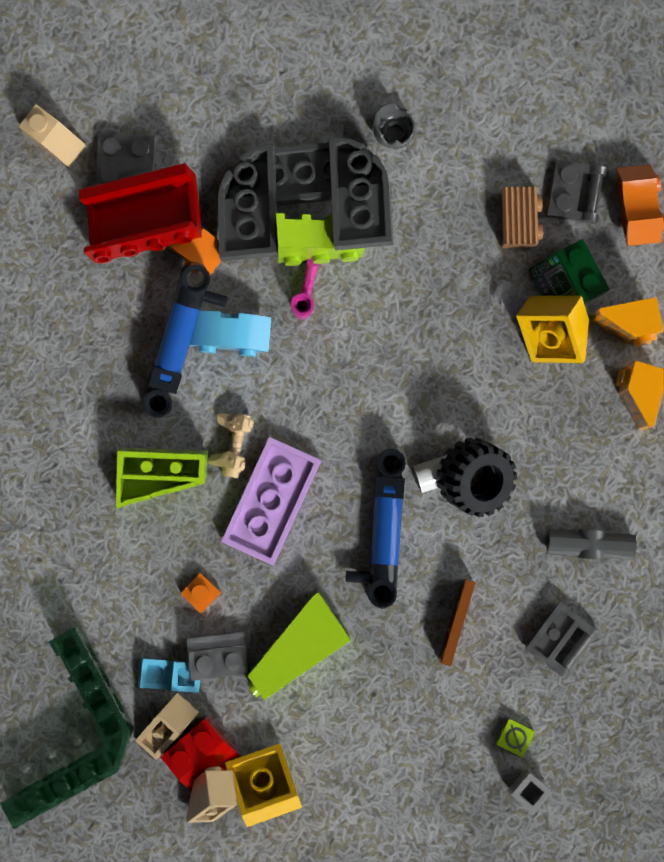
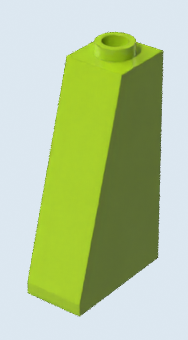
(302, 645)

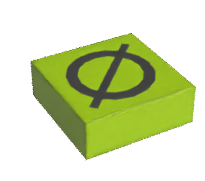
(515, 737)

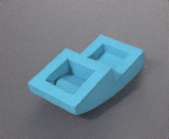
(166, 675)

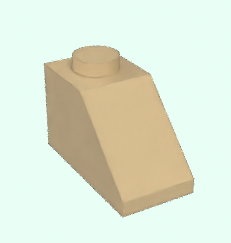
(51, 135)
(167, 726)
(211, 795)

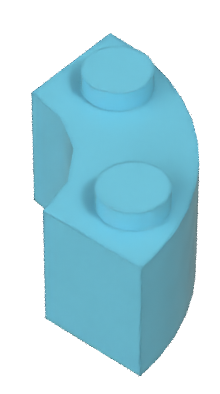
(231, 332)

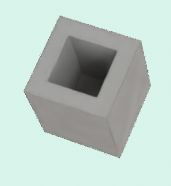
(529, 791)

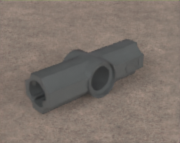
(591, 544)

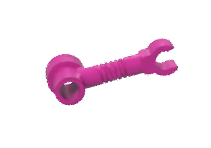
(304, 297)

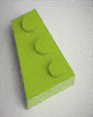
(309, 240)
(155, 472)

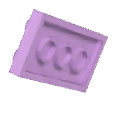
(271, 501)

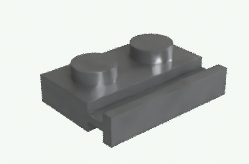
(216, 656)

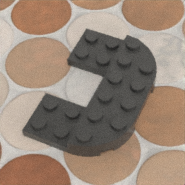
(304, 174)

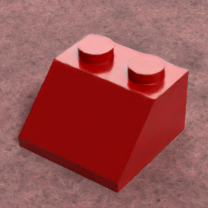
(199, 749)

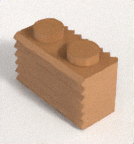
(520, 218)

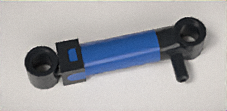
(176, 337)
(385, 532)

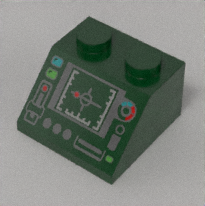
(570, 274)

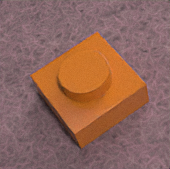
(200, 593)

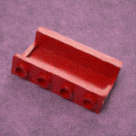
(142, 213)

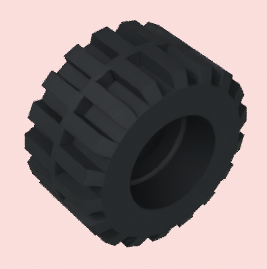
(493, 485)

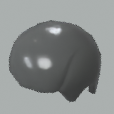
(383, 130)

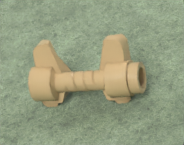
(231, 461)

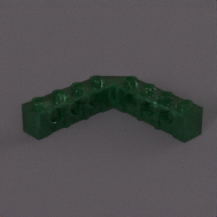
(113, 729)

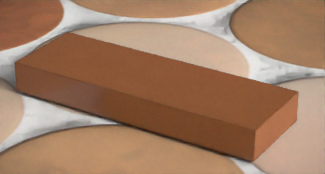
(456, 622)

